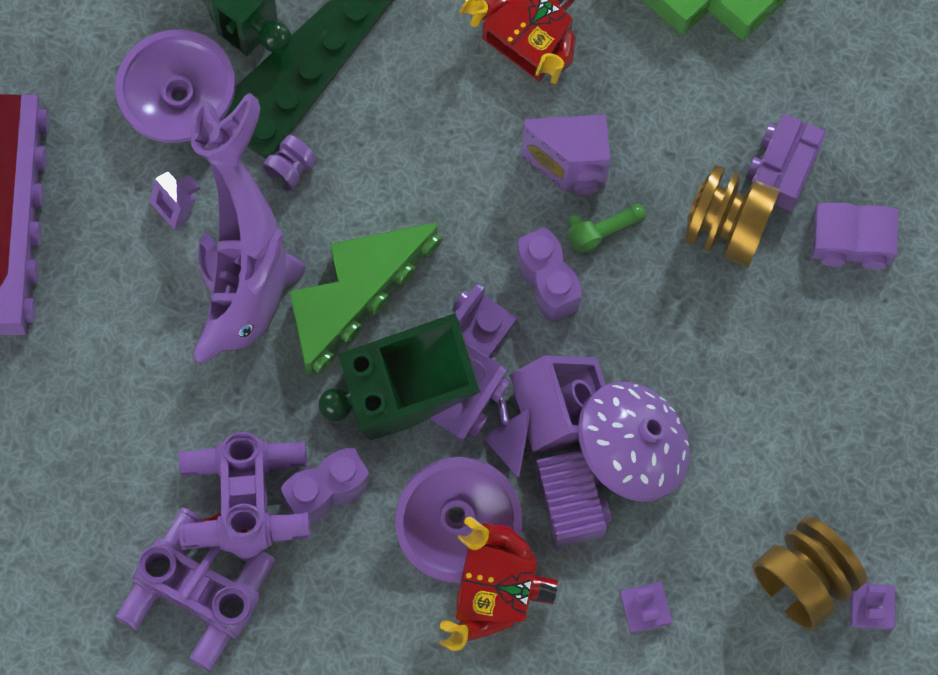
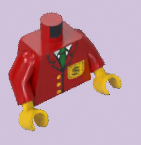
(527, 32)
(495, 584)

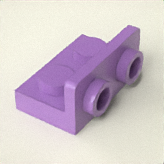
(482, 320)
(468, 415)

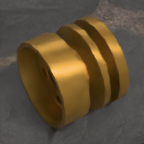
(731, 215)
(814, 569)

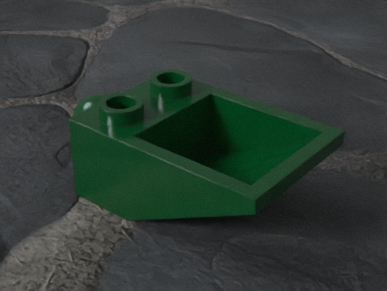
(249, 24)
(408, 374)

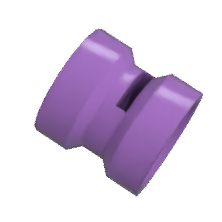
(290, 161)

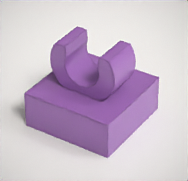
(173, 198)
(646, 607)
(873, 607)

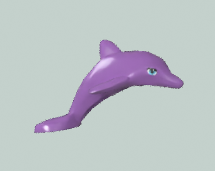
(250, 260)

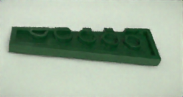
(296, 77)

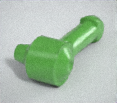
(586, 235)

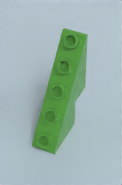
(738, 15)
(364, 275)

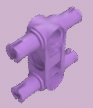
(243, 495)
(205, 600)

